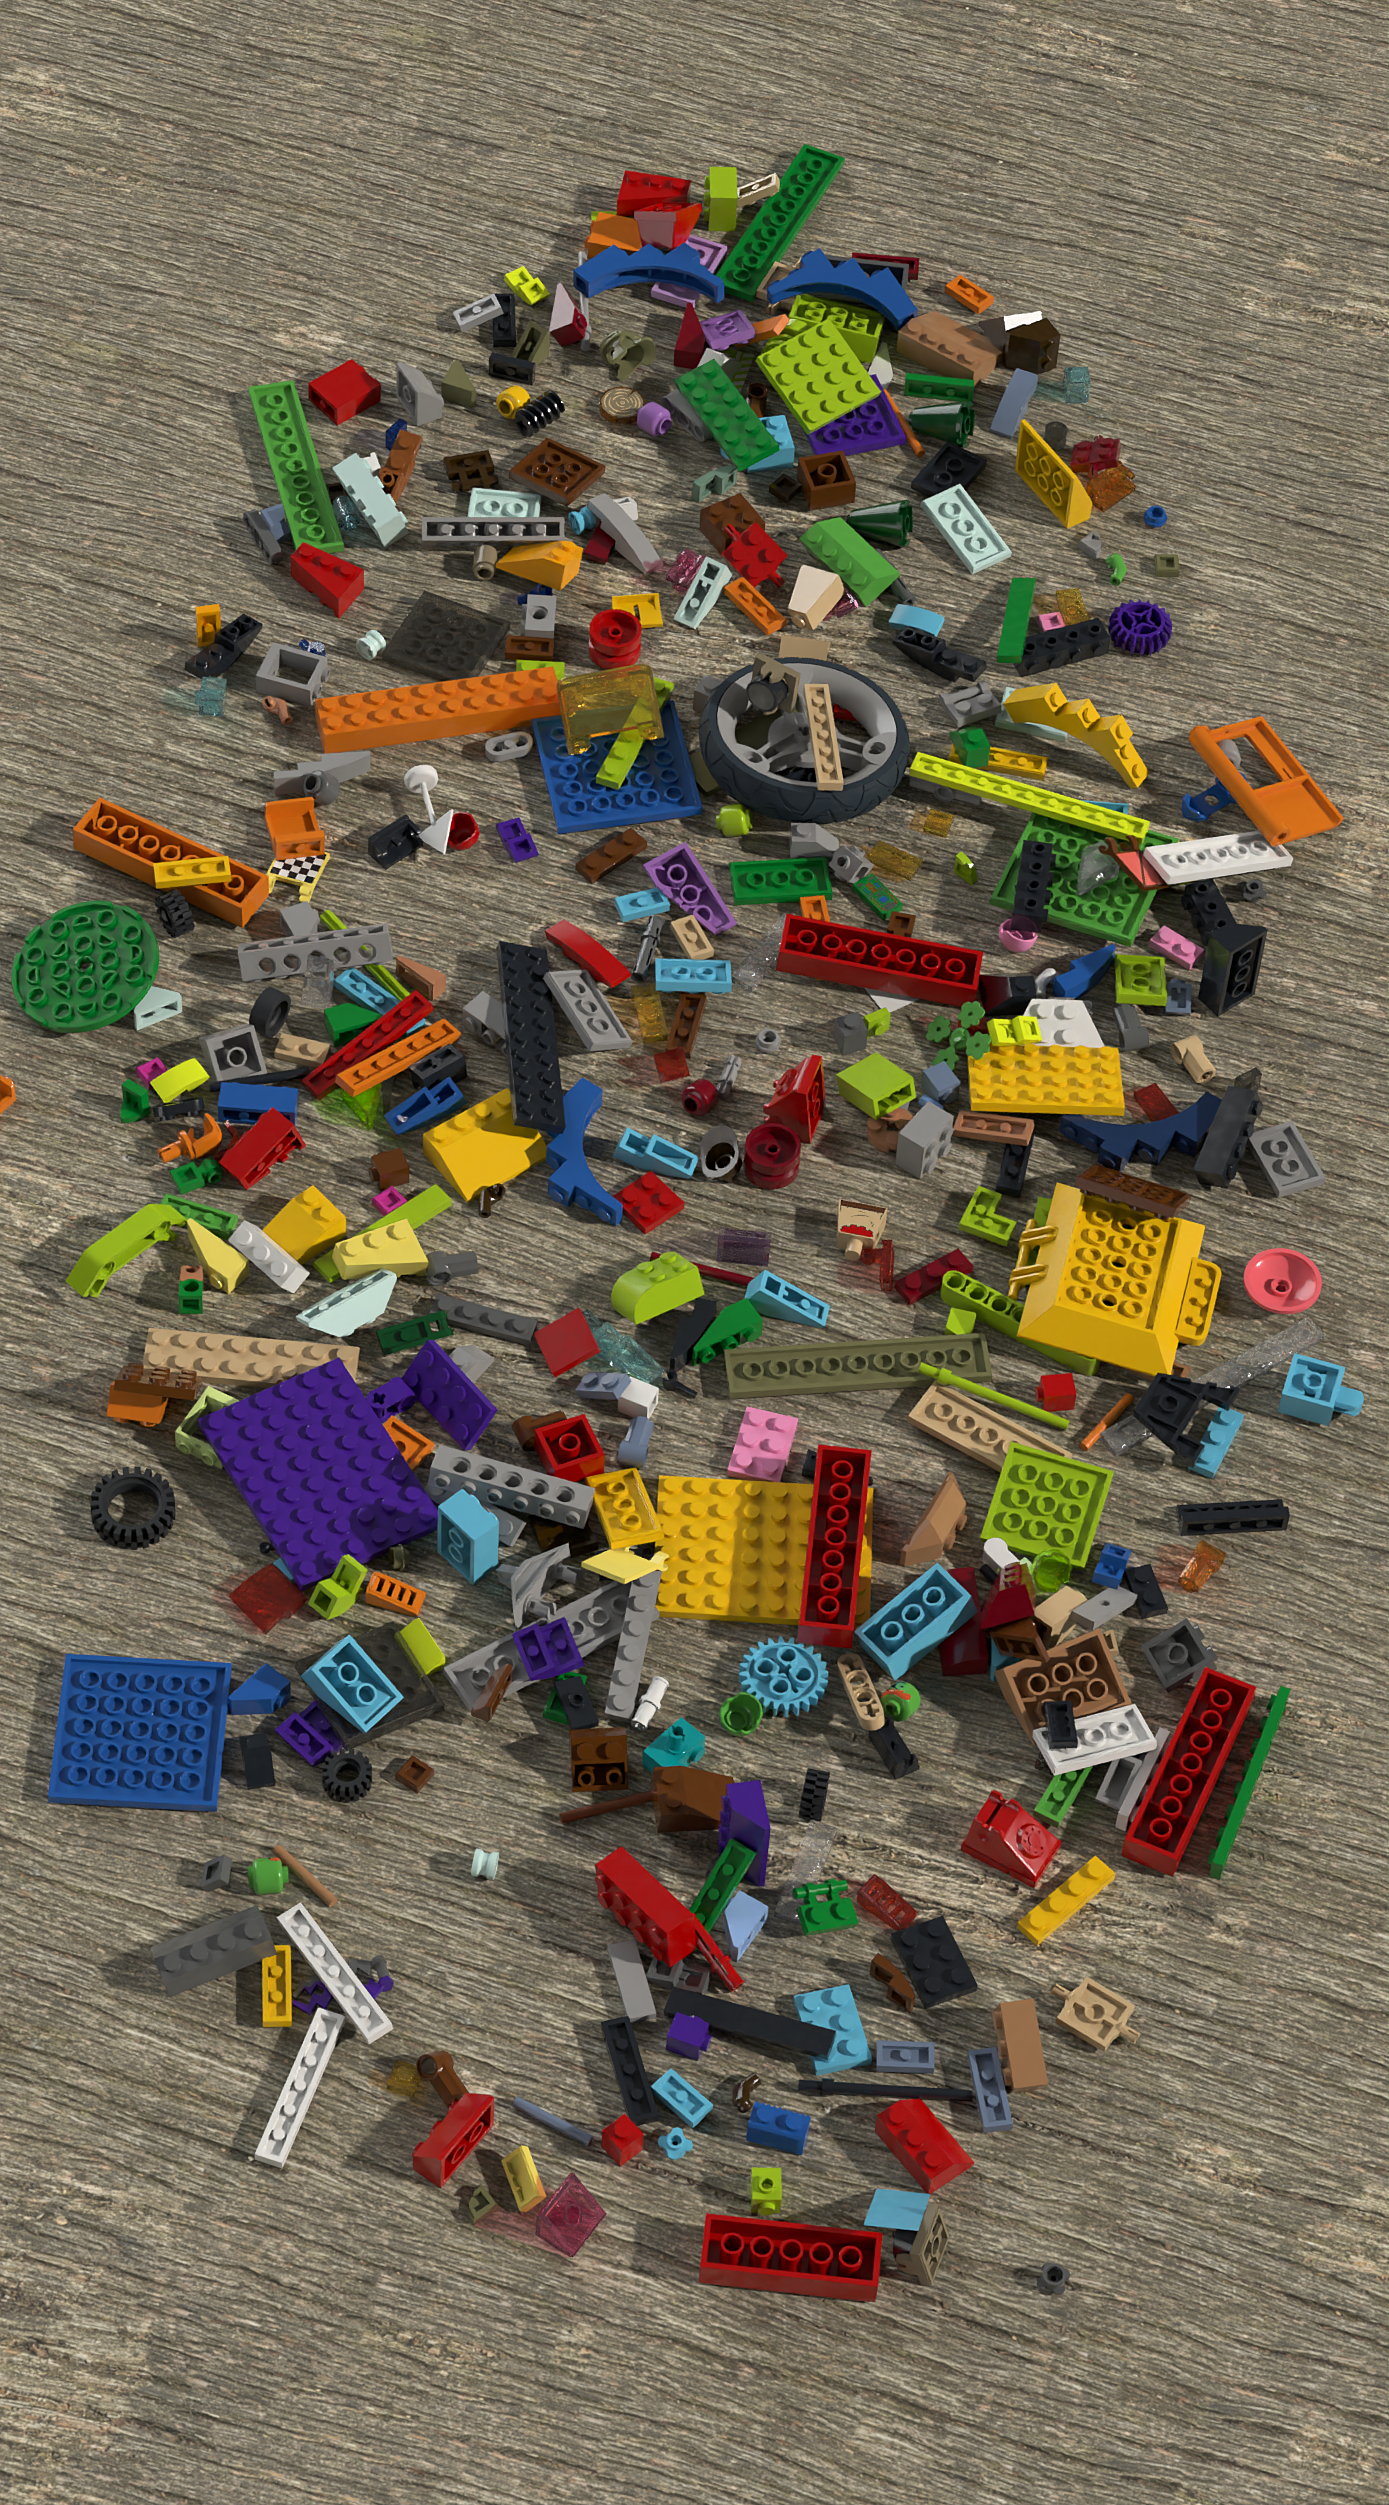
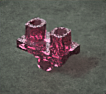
(684, 569)

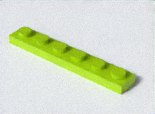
(629, 745)

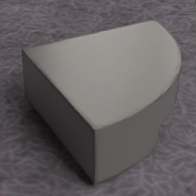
(1091, 544)

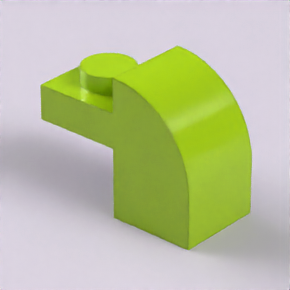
(341, 1591)

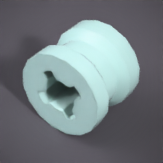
(370, 644)
(485, 1864)

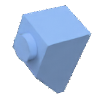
(742, 1922)

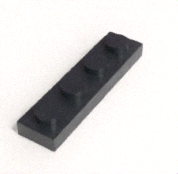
(629, 2071)

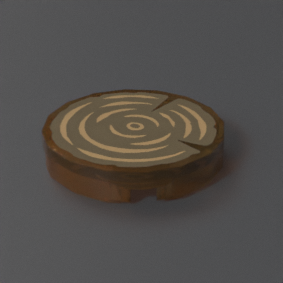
(621, 405)

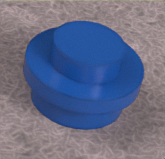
(1155, 516)

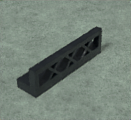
(1232, 1517)

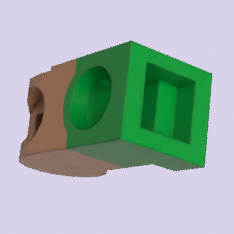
(191, 1290)

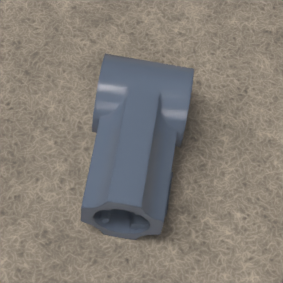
(635, 1448)

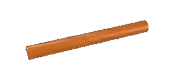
(910, 437)

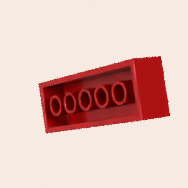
(790, 2257)

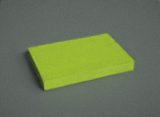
(1140, 980)

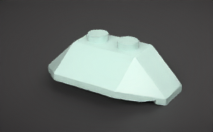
(352, 1305)

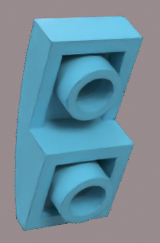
(916, 618)

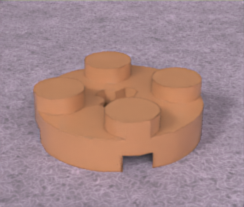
(878, 1133)

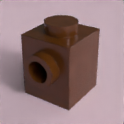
(389, 1169)

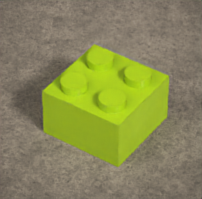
(721, 199)

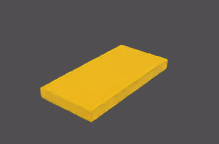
(624, 1508)

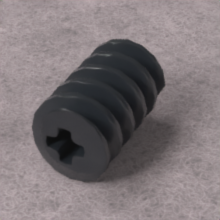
(539, 413)

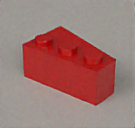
(327, 576)

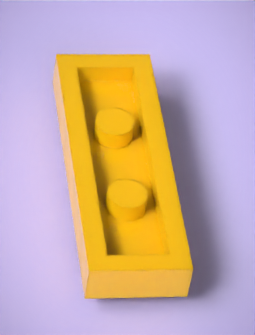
(192, 872)
(277, 1988)

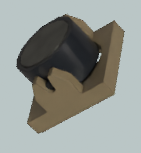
(769, 687)
(922, 2250)

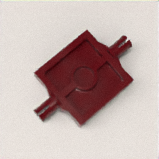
(1095, 455)

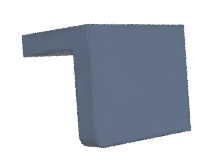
(275, 522)

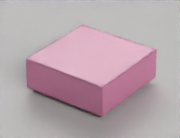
(1049, 621)

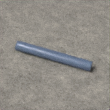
(552, 2121)

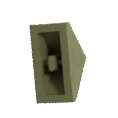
(533, 344)
(457, 386)

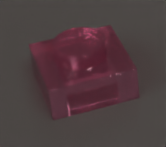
(845, 605)

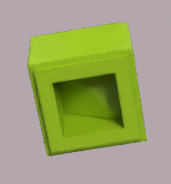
(960, 1322)

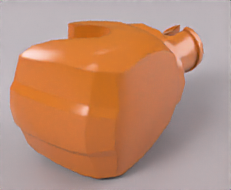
(191, 1147)

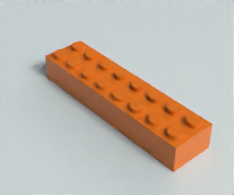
(136, 843)

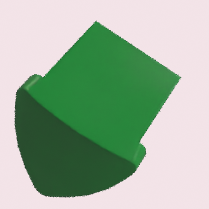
(135, 1102)

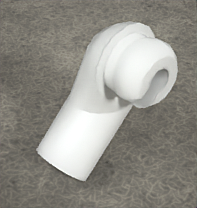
(1042, 980)

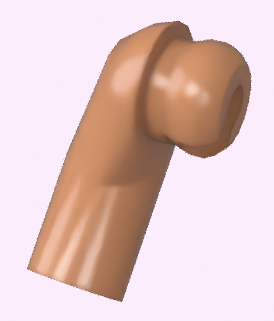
(278, 707)

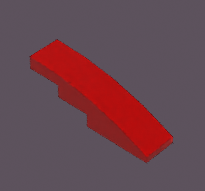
(588, 953)

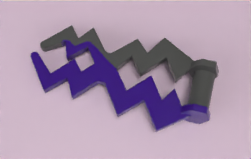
(378, 1964)

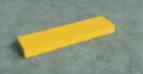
(1011, 763)

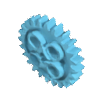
(784, 1676)

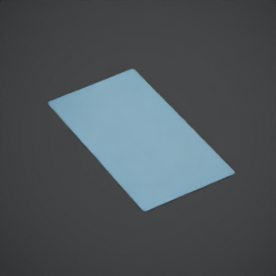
(897, 2209)

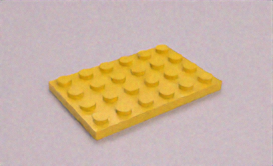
(1047, 1080)

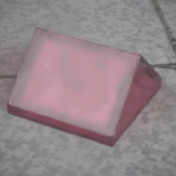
(569, 2217)

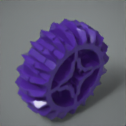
(1140, 627)

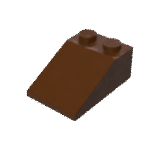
(687, 1798)

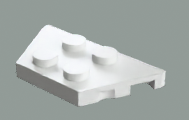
(1064, 1023)

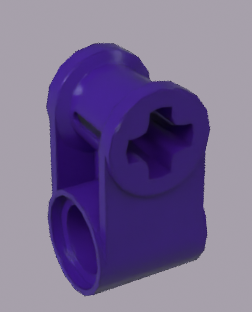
(391, 1399)

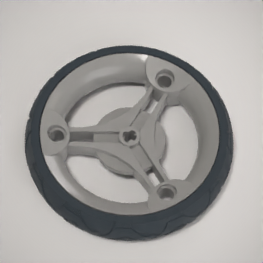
(749, 772)

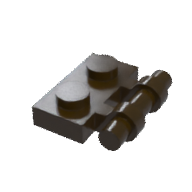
(470, 465)

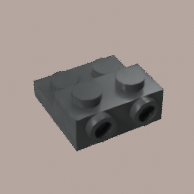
(1179, 1654)

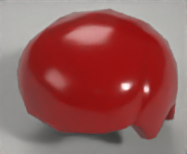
(463, 832)

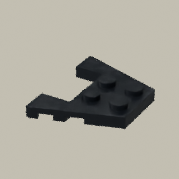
(1170, 1407)

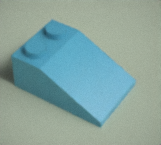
(352, 1684)

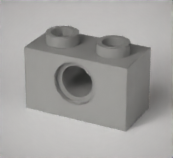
(539, 615)

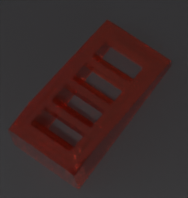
(871, 1903)

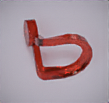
(235, 1139)

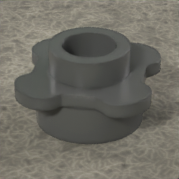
(1252, 890)
(1053, 2270)

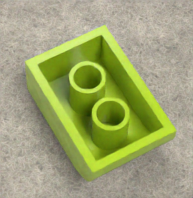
(656, 1287)

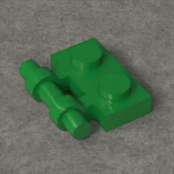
(828, 1915)

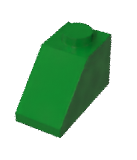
(971, 746)
(346, 1022)

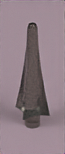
(387, 1088)

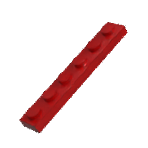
(368, 1043)

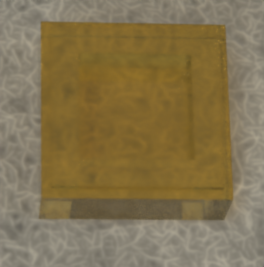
(938, 823)

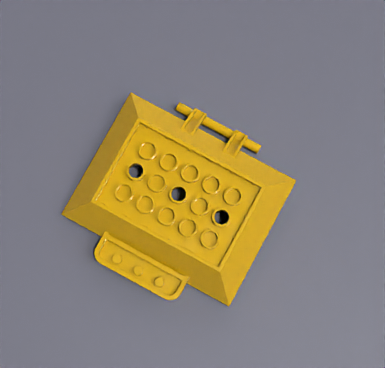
(1157, 1295)

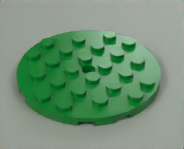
(121, 969)

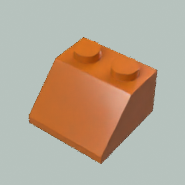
(136, 1406)

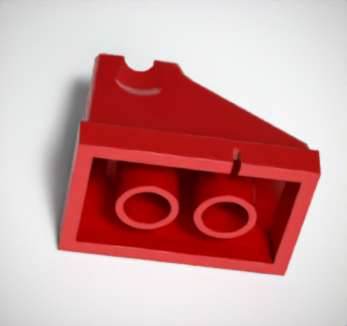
(667, 223)
(799, 1098)
(1011, 1840)

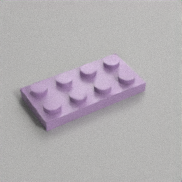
(710, 256)

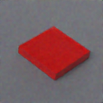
(567, 1342)

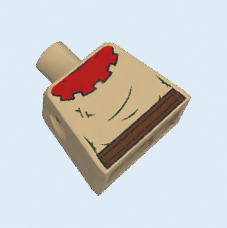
(859, 1226)

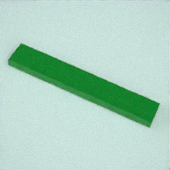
(1016, 620)

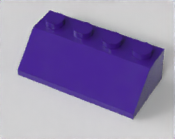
(747, 1821)

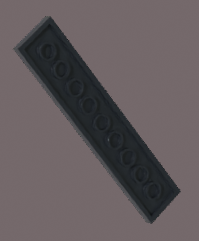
(530, 1038)

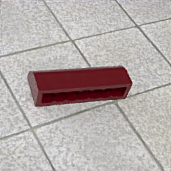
(965, 1648)

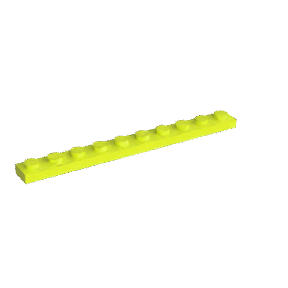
(1028, 797)

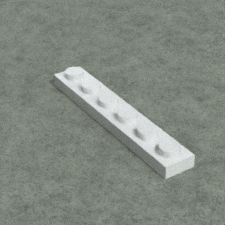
(335, 1973)
(300, 2088)

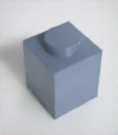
(940, 1083)

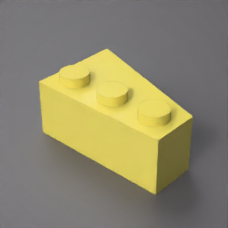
(386, 1247)

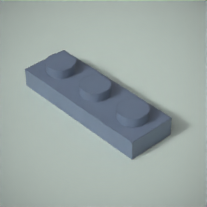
(989, 2090)

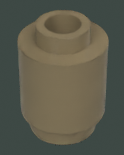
(484, 562)

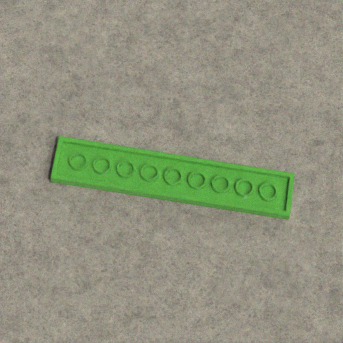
(295, 466)

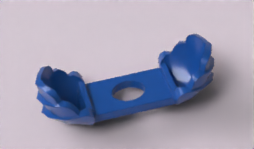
(1197, 808)

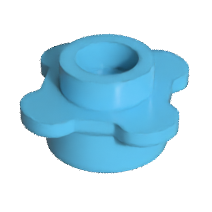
(672, 2151)

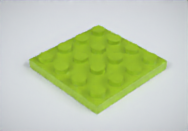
(818, 376)
(1047, 1504)

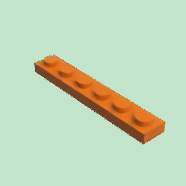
(397, 1057)

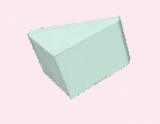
(157, 1006)

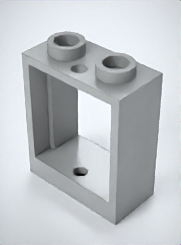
(289, 690)

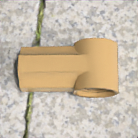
(1191, 1054)

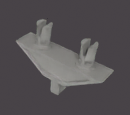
(535, 1578)

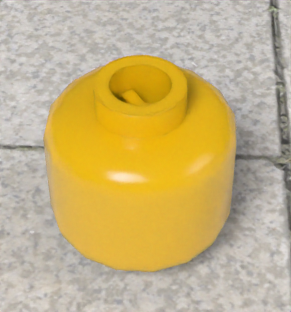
(512, 400)

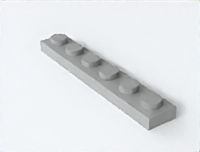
(632, 1647)

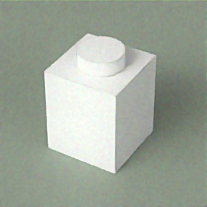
(638, 1399)

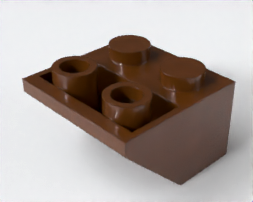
(598, 1759)

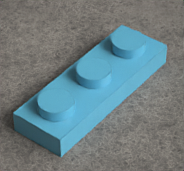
(1217, 1441)

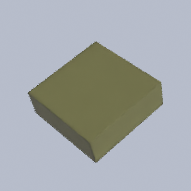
(1166, 565)

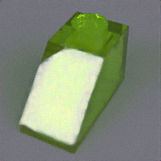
(364, 1104)

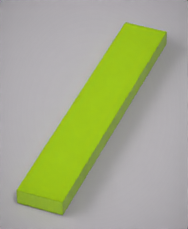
(417, 1212)

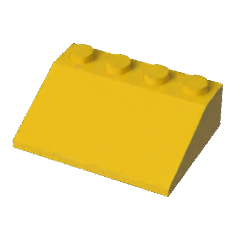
(1051, 478)
(483, 1147)

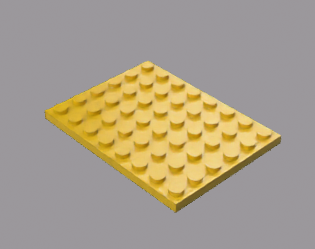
(741, 1550)

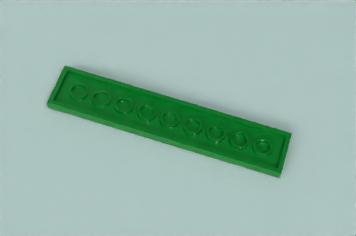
(779, 221)

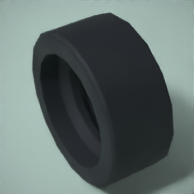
(270, 1012)

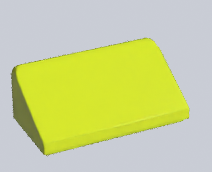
(423, 1647)

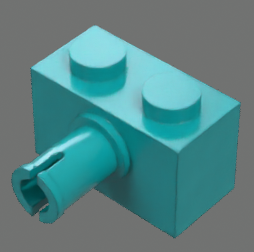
(675, 1747)

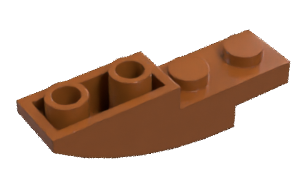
(400, 463)

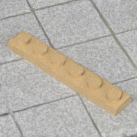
(823, 737)

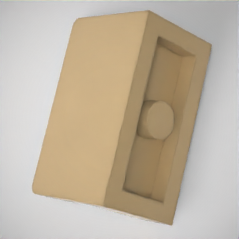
(803, 647)

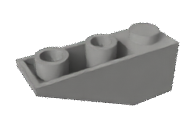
(485, 1018)

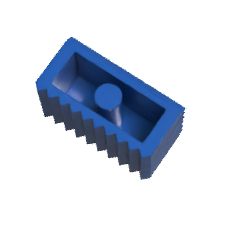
(778, 2128)

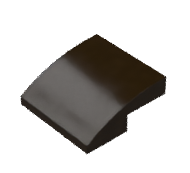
(553, 1534)

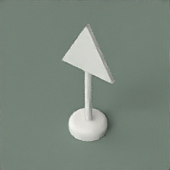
(421, 780)

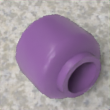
(654, 419)

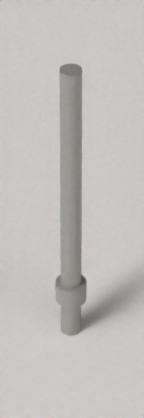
(583, 306)

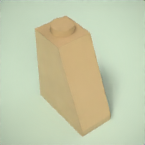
(814, 596)
(1054, 1614)

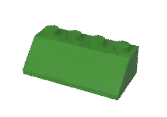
(851, 557)

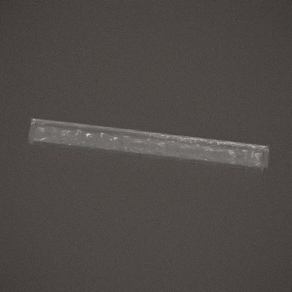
(1232, 1373)

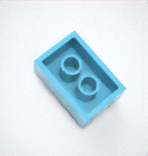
(468, 1536)

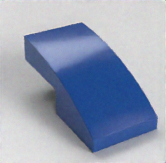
(1111, 1566)

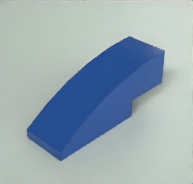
(1084, 973)
(426, 1107)

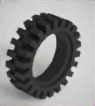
(110, 1488)

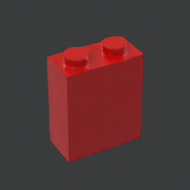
(344, 392)

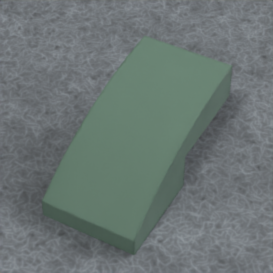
(718, 480)

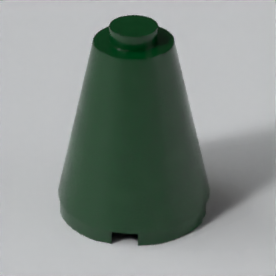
(945, 422)
(884, 522)

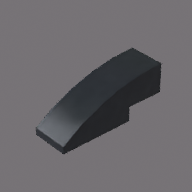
(691, 1331)

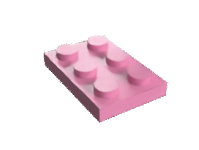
(762, 1446)

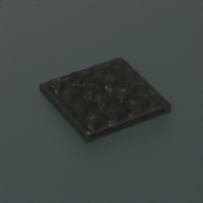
(445, 639)
(398, 1663)

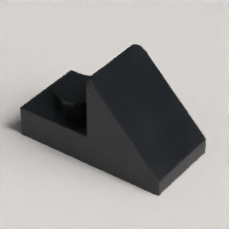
(257, 1761)

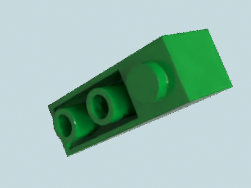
(731, 1328)

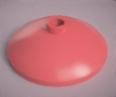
(1286, 1272)

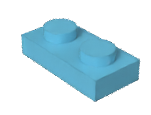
(641, 904)
(681, 2098)

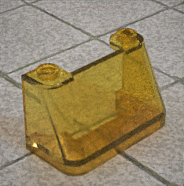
(609, 704)

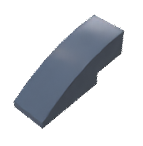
(1014, 403)

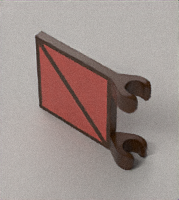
(1134, 863)

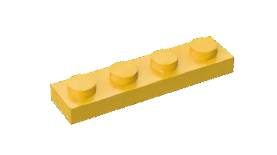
(1066, 1900)

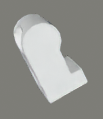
(997, 1555)

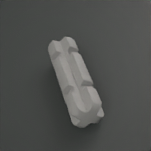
(728, 1076)

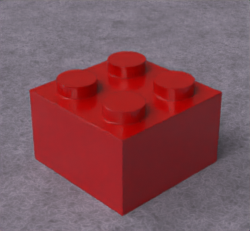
(569, 1449)

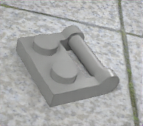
(971, 709)

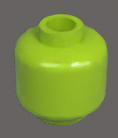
(734, 820)

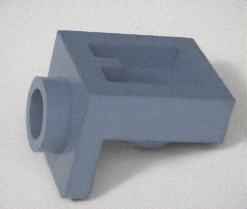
(1178, 997)

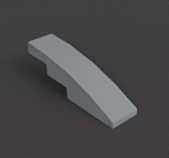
(628, 536)
(340, 765)

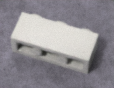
(269, 1256)

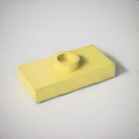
(523, 2178)

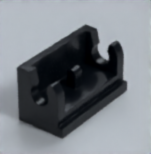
(395, 842)
(437, 1067)
(893, 1750)

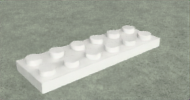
(1216, 857)

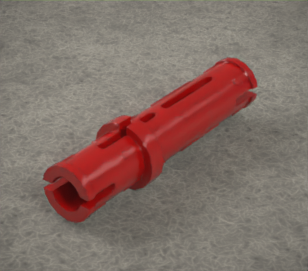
(732, 1980)

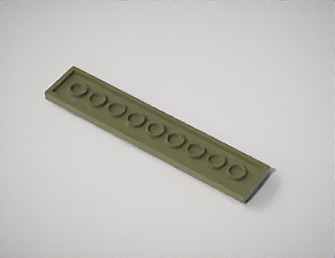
(853, 1365)

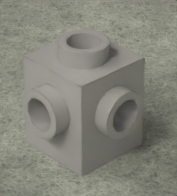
(850, 864)

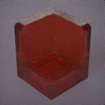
(671, 1065)

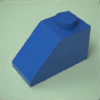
(260, 1693)

